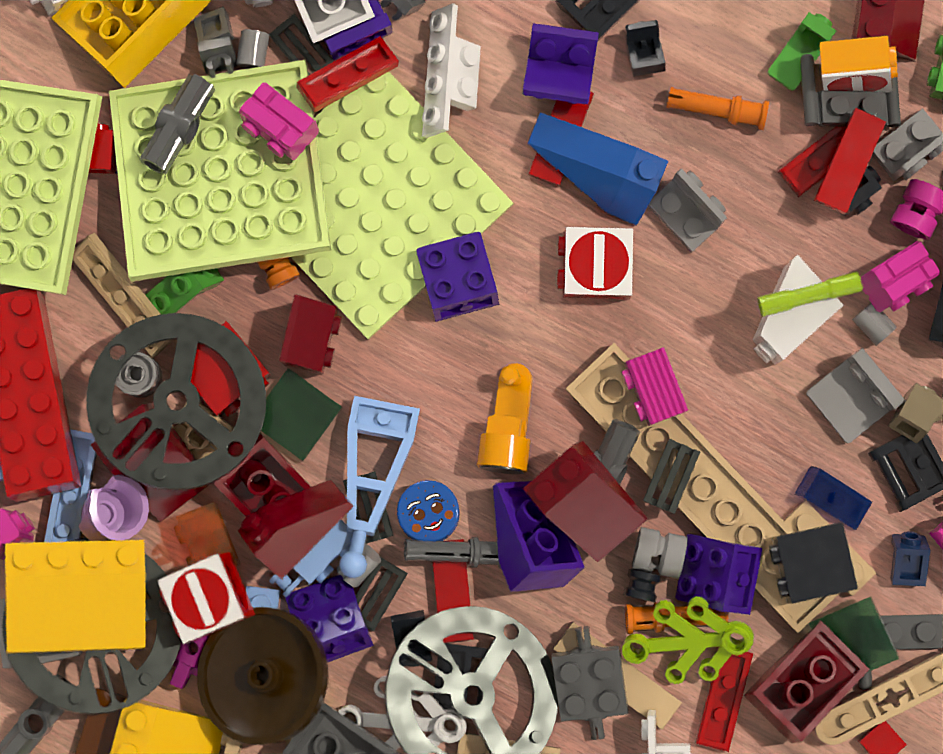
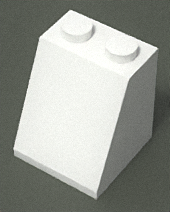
(332, 16)
(786, 330)

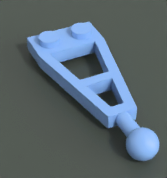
(383, 421)

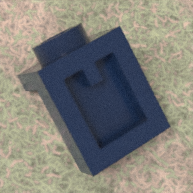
(910, 559)

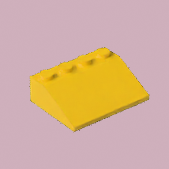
(125, 33)
(75, 596)
(164, 730)

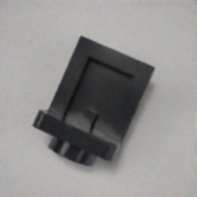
(644, 48)
(861, 199)
(401, 626)

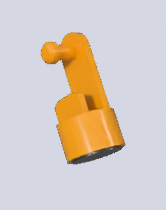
(505, 442)

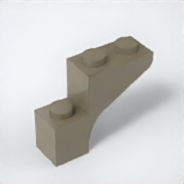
(917, 413)

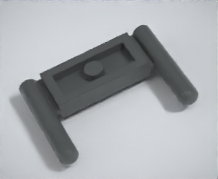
(836, 107)
(910, 632)

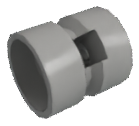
(139, 376)
(659, 552)

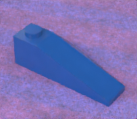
(605, 169)

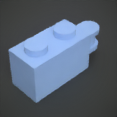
(317, 561)

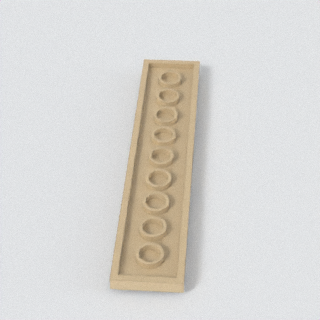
(715, 495)

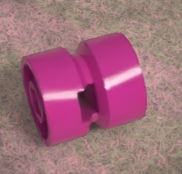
(924, 198)

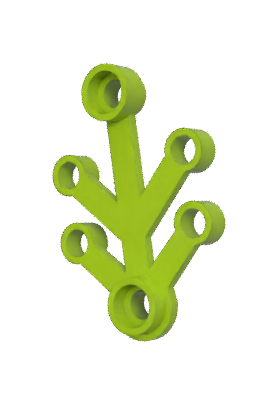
(691, 639)

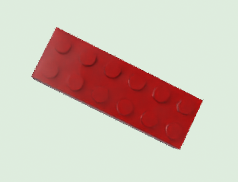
(34, 421)

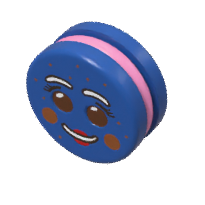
(428, 511)

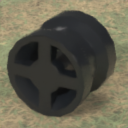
(642, 585)

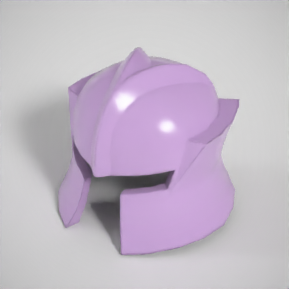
(115, 510)

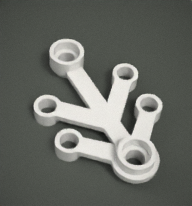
(430, 724)

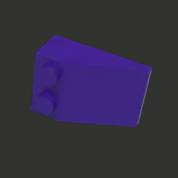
(529, 544)

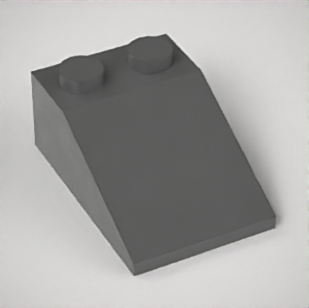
(336, 734)

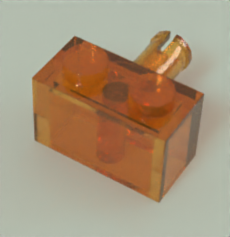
(204, 534)

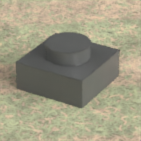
(213, 25)

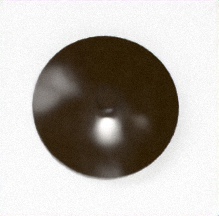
(263, 677)

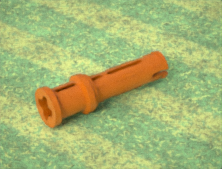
(733, 109)
(643, 619)

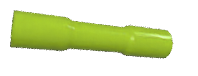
(788, 299)

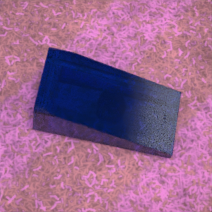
(833, 497)

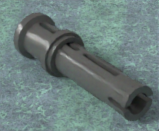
(472, 552)

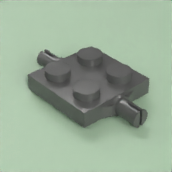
(590, 683)

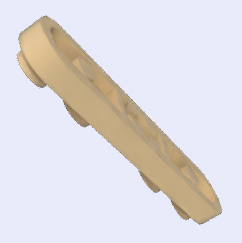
(861, 712)

